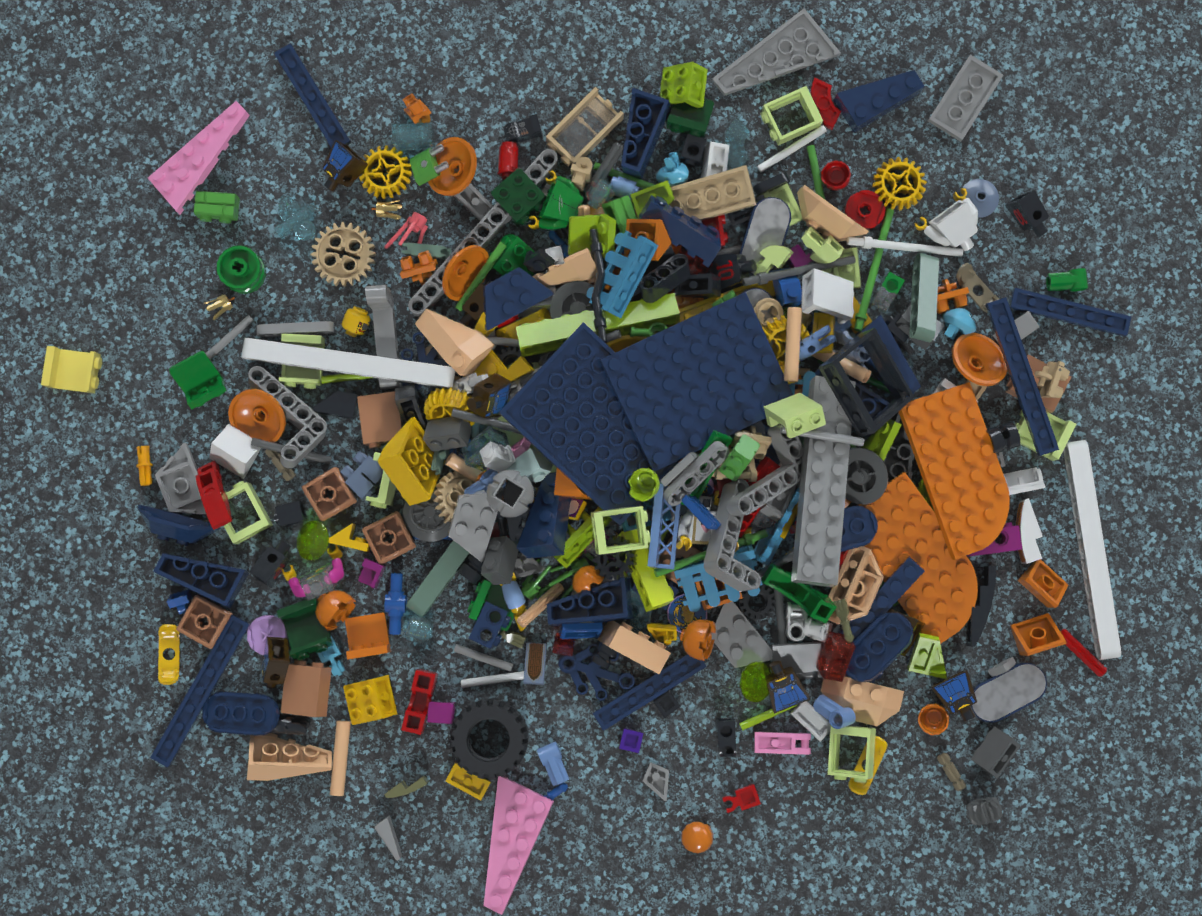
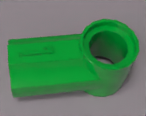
(1072, 280)

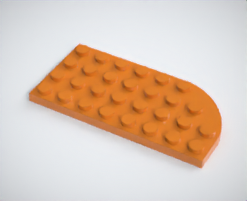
(958, 468)
(910, 528)

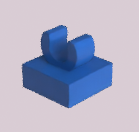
(180, 600)

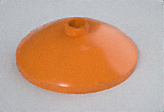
(461, 167)
(462, 270)
(979, 359)
(247, 417)

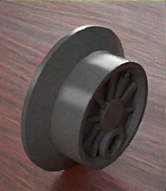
(571, 299)
(865, 477)
(424, 521)

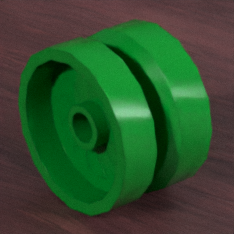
(244, 259)

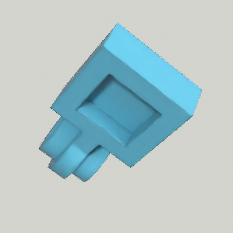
(330, 655)

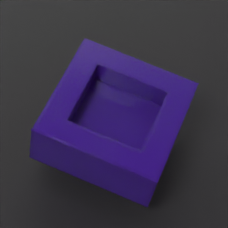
(631, 740)

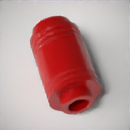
(507, 159)

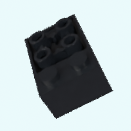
(510, 495)

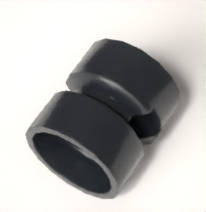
(1004, 437)
(471, 570)

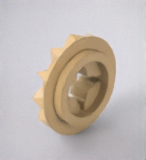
(775, 310)

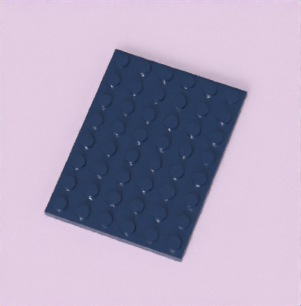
(696, 380)
(579, 424)

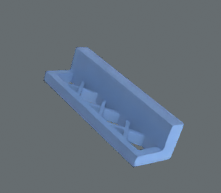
(656, 531)

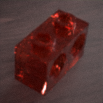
(835, 657)

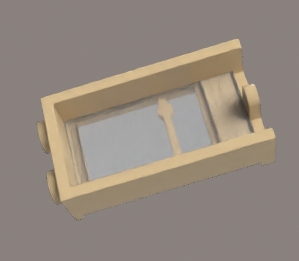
(583, 128)

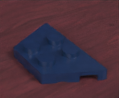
(511, 296)

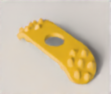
(510, 330)
(168, 669)
(880, 748)

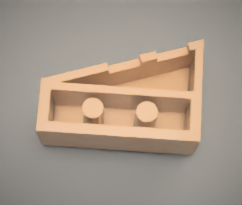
(634, 645)

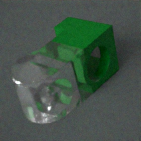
(887, 291)

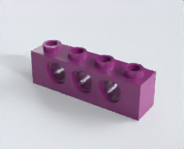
(1010, 541)

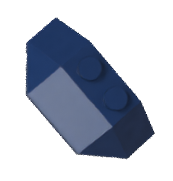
(175, 526)

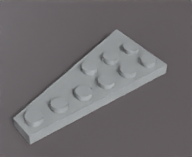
(785, 50)

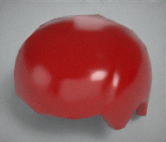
(835, 175)

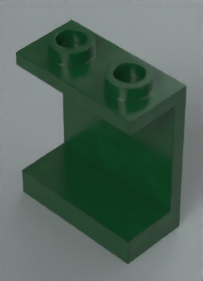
(304, 629)

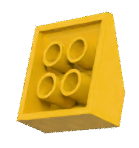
(409, 462)

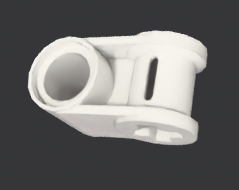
(795, 619)
(816, 629)

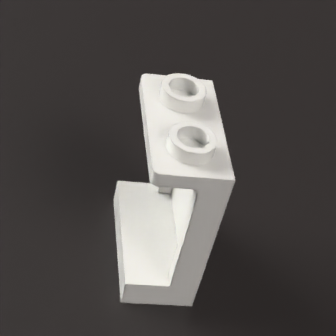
(827, 294)

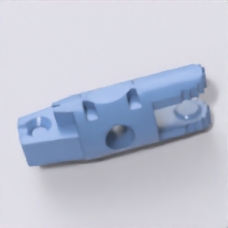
(811, 345)

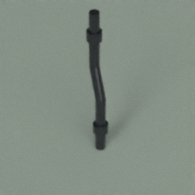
(597, 250)

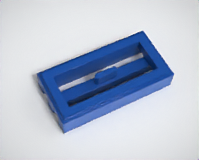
(701, 512)
(580, 630)

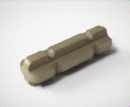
(288, 474)
(951, 771)

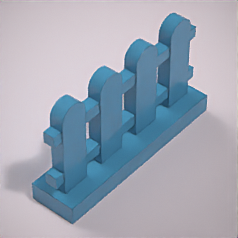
(631, 271)
(768, 546)
(743, 555)

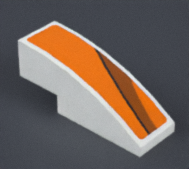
(1029, 532)

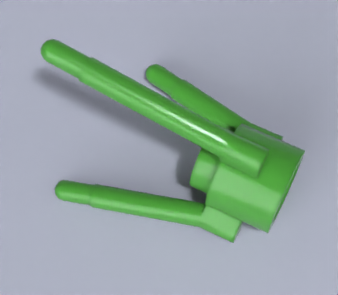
(576, 565)
(531, 588)

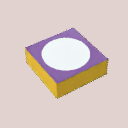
(576, 509)

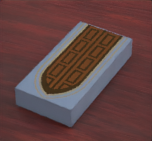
(535, 663)

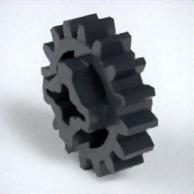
(623, 561)

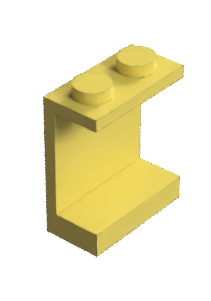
(71, 370)

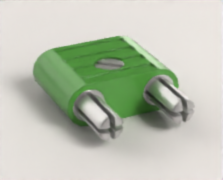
(426, 166)

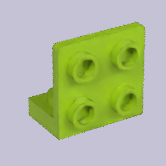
(684, 84)
(579, 232)

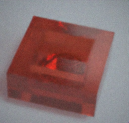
(563, 646)

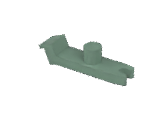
(436, 251)
(438, 460)

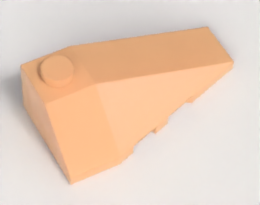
(576, 268)
(455, 342)
(278, 758)

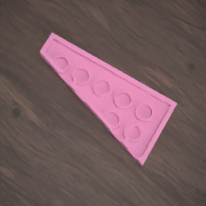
(195, 160)
(515, 828)

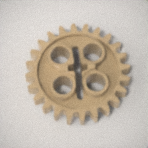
(348, 237)
(448, 491)

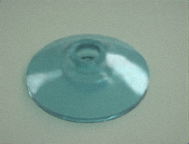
(640, 616)

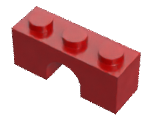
(422, 694)

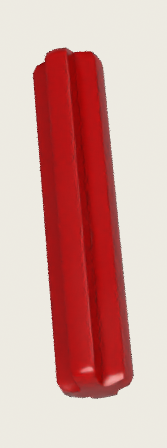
(1082, 653)

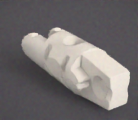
(467, 383)

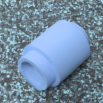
(623, 186)

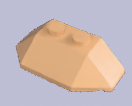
(827, 218)
(857, 583)
(868, 700)

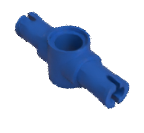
(395, 603)

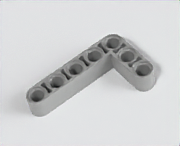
(382, 304)
(291, 413)
(790, 455)
(723, 542)

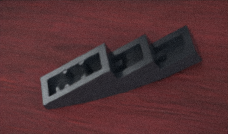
(982, 607)

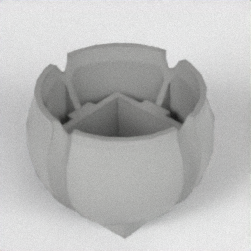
(522, 502)

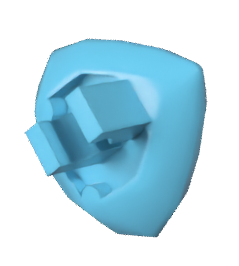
(674, 171)
(958, 320)

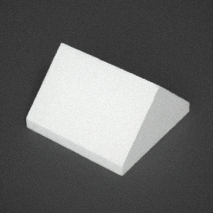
(234, 451)

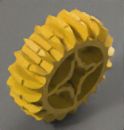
(392, 170)
(905, 188)
(772, 333)
(442, 401)

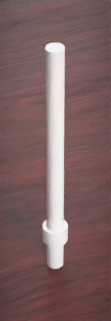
(869, 242)

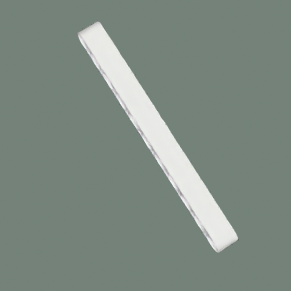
(348, 363)
(1092, 550)

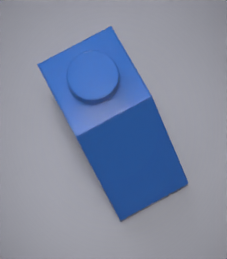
(788, 291)

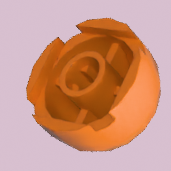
(334, 607)
(698, 638)

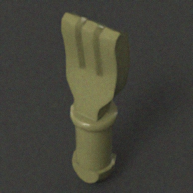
(842, 612)
(512, 637)

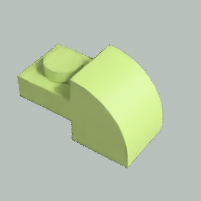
(823, 249)
(773, 255)

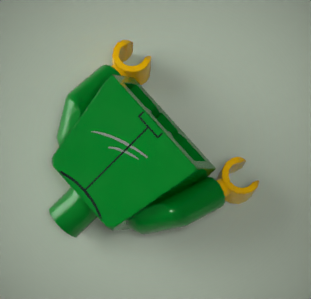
(559, 204)

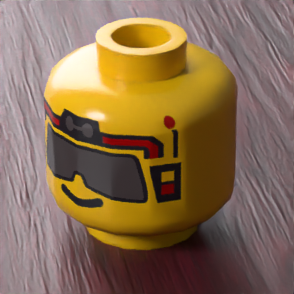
(355, 321)

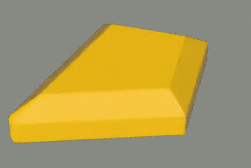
(663, 632)

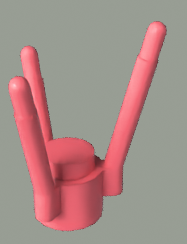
(414, 223)

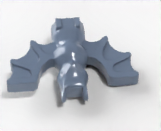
(858, 355)

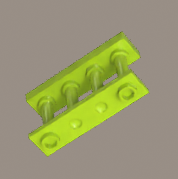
(579, 538)

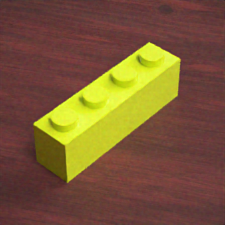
(652, 589)

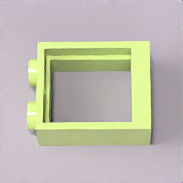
(809, 107)
(255, 528)
(599, 534)
(834, 749)

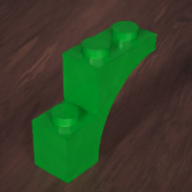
(811, 601)

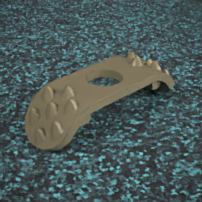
(967, 278)

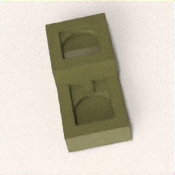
(402, 788)

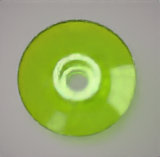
(312, 540)
(753, 681)

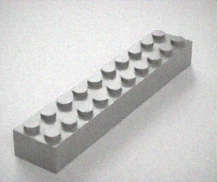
(822, 495)

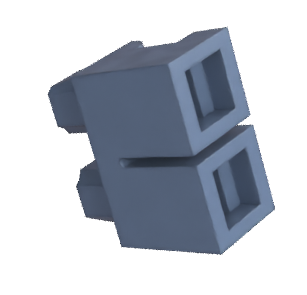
(357, 480)

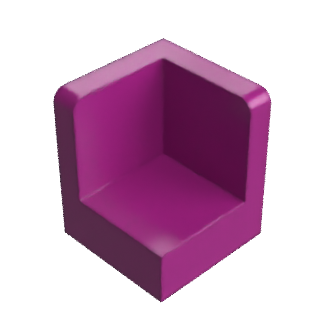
(798, 258)
(371, 573)
(441, 712)

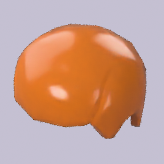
(585, 577)
(933, 719)
(697, 837)

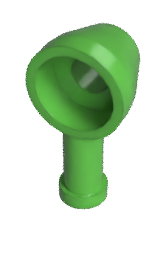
(653, 329)

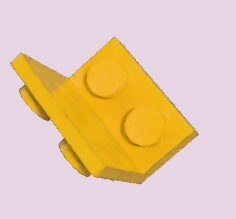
(370, 700)

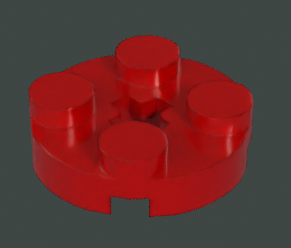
(869, 199)

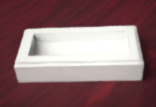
(811, 720)

